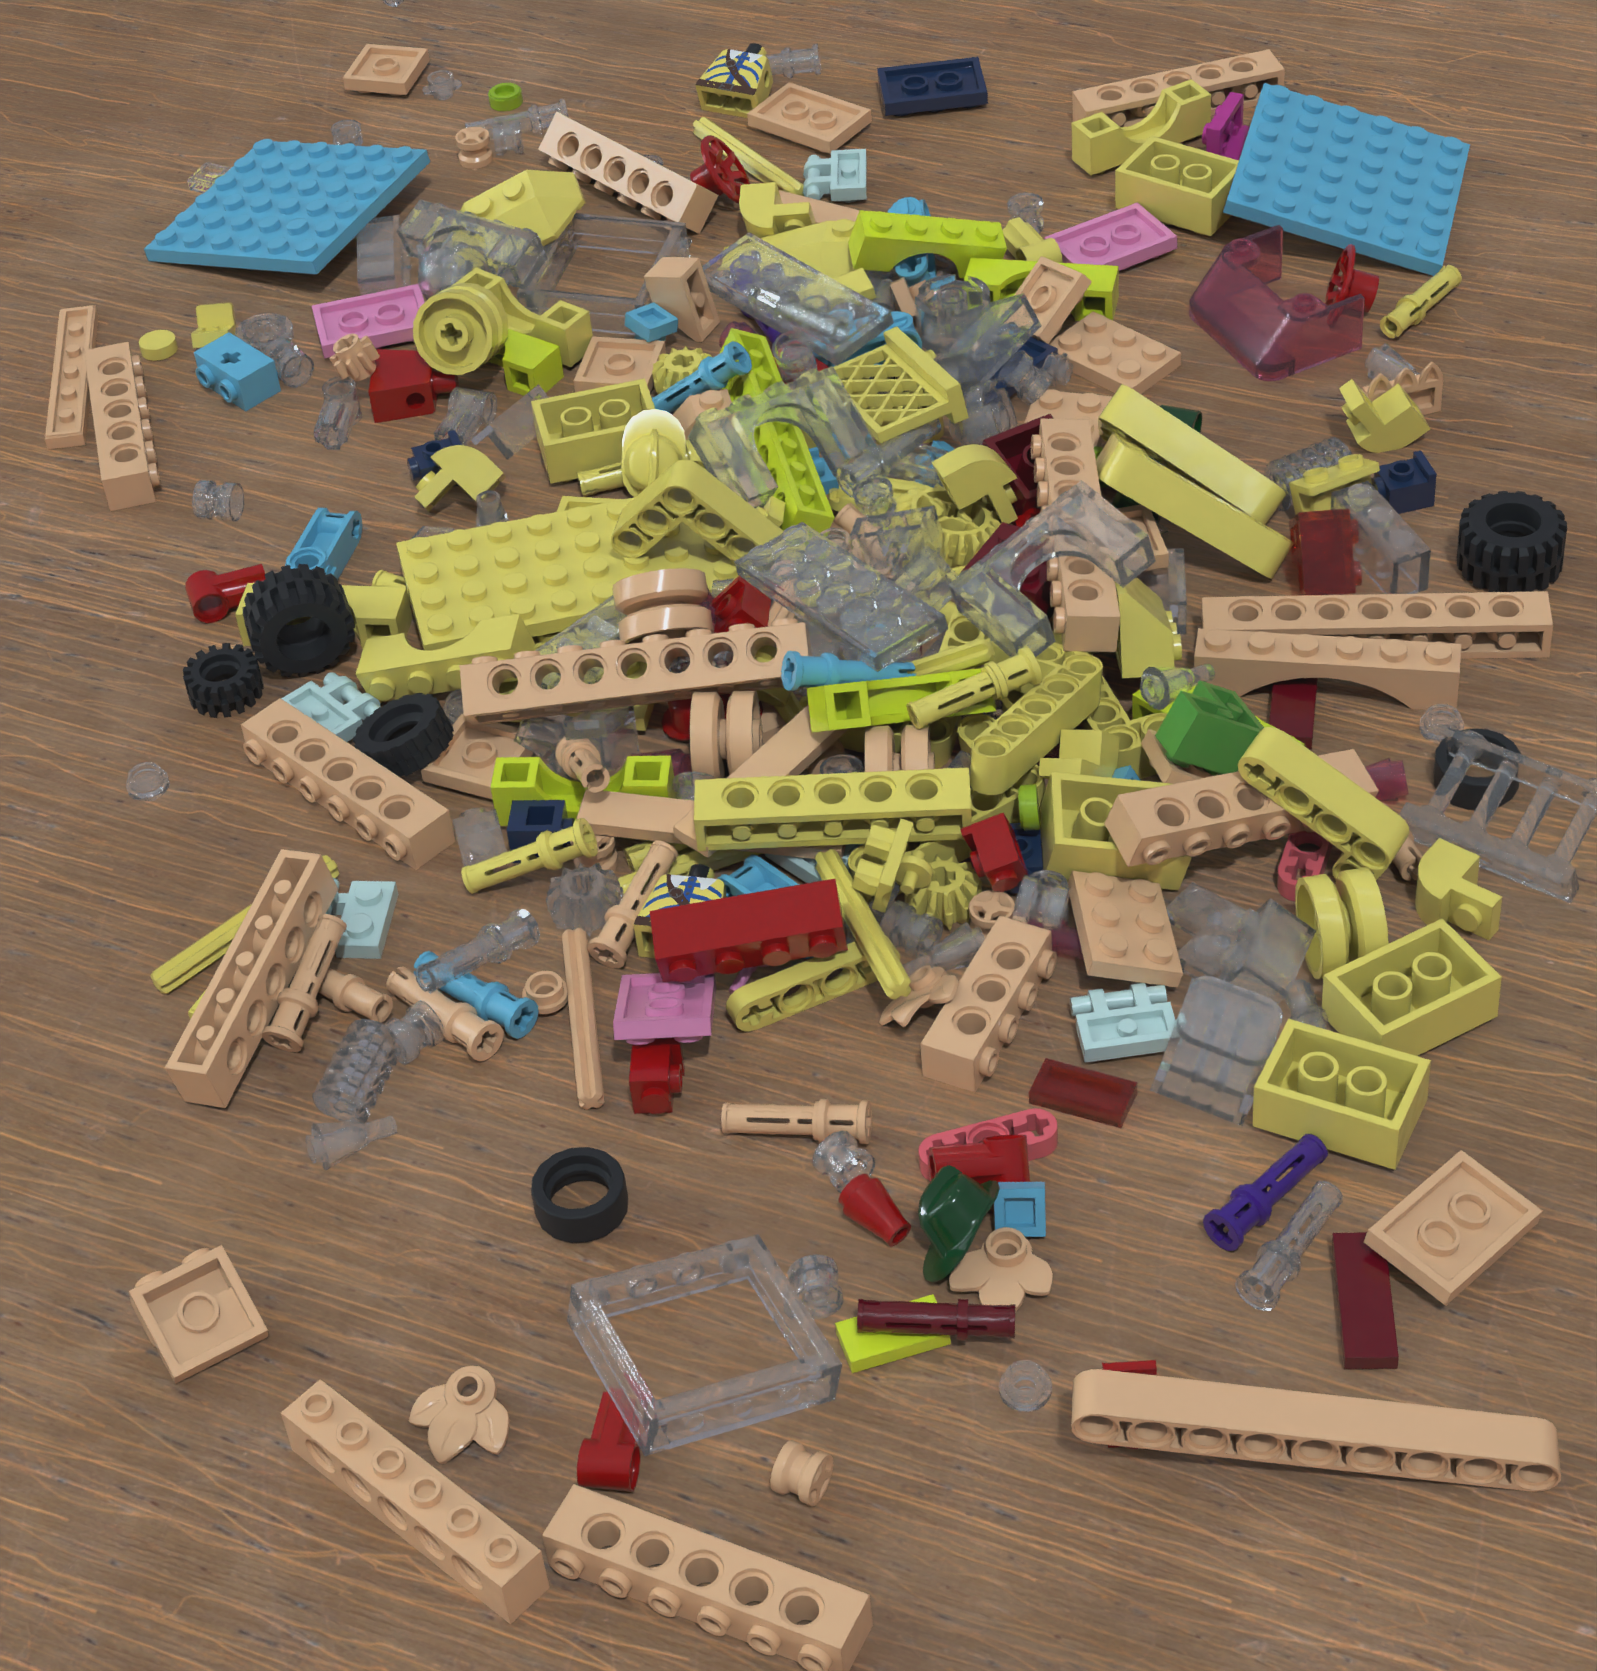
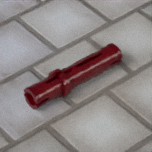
(936, 1318)

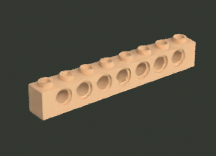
(1079, 590)
(1479, 621)
(484, 676)

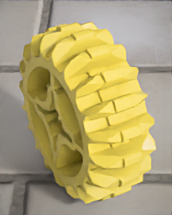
(963, 529)

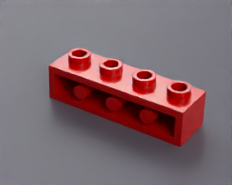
(748, 931)

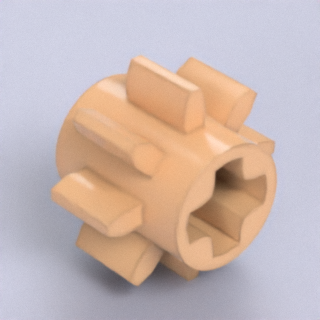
(354, 357)

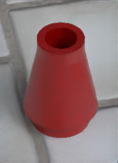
(872, 1207)

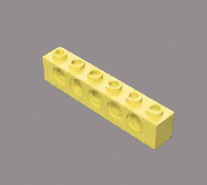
(829, 808)

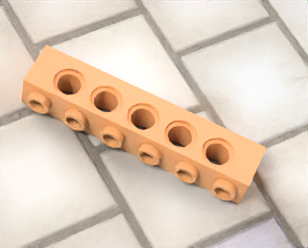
(1133, 99)
(627, 173)
(122, 426)
(348, 784)
(1208, 814)
(249, 979)
(416, 1501)
(691, 1557)

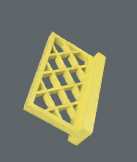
(916, 373)

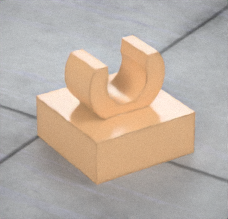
(905, 295)

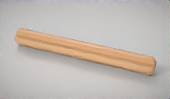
(582, 1019)

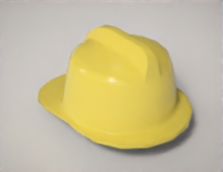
(649, 447)

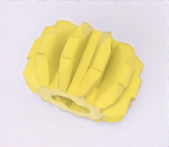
(675, 367)
(948, 892)

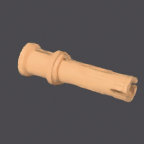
(589, 765)
(621, 917)
(299, 1000)
(459, 1019)
(738, 1119)

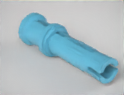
(711, 374)
(829, 670)
(491, 1001)

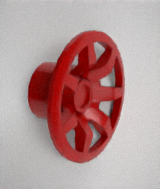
(716, 172)
(1352, 281)

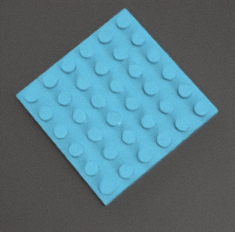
(1349, 179)
(287, 206)

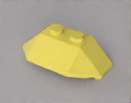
(532, 201)

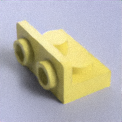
(1315, 487)

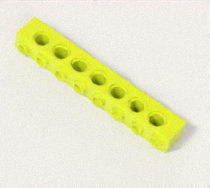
(781, 443)

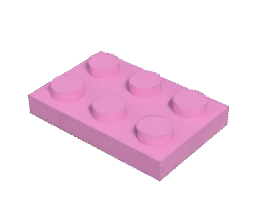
(1116, 239)
(381, 316)
(664, 1009)

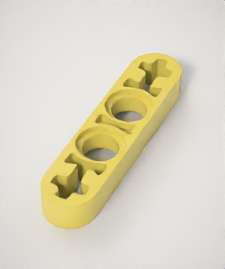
(751, 1003)

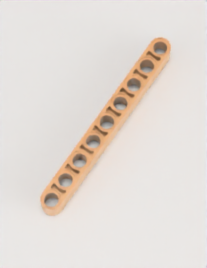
(1315, 1430)

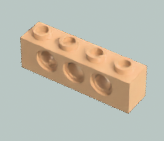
(988, 1004)

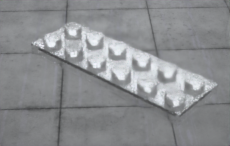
(751, 259)
(841, 596)

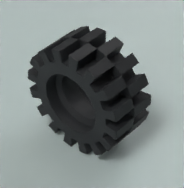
(240, 684)

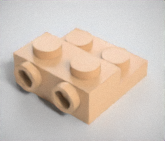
(197, 1312)

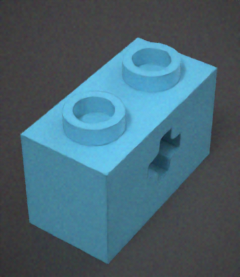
(237, 371)

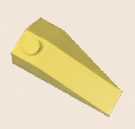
(819, 246)

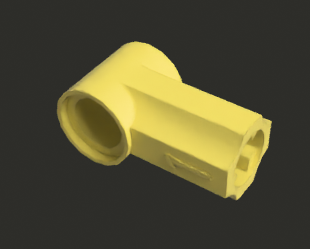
(1027, 244)

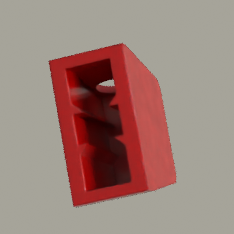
(406, 385)

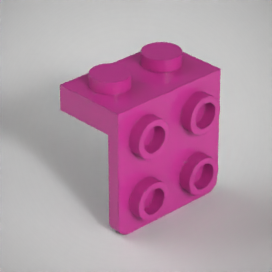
(1226, 131)

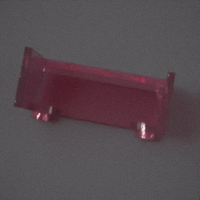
(1259, 327)

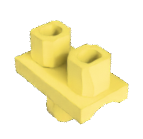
(891, 846)

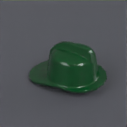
(951, 1216)

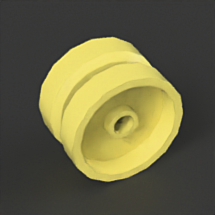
(460, 328)
(1345, 915)

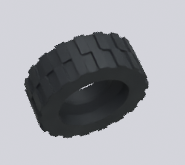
(405, 733)

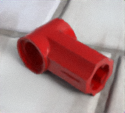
(215, 594)
(995, 1159)
(611, 1454)

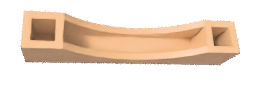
(1410, 671)

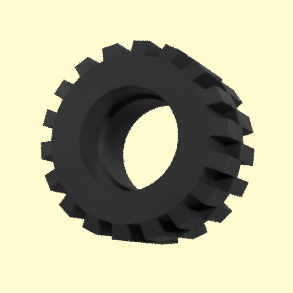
(1511, 542)
(291, 596)

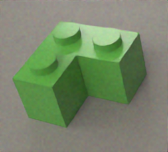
(1208, 729)

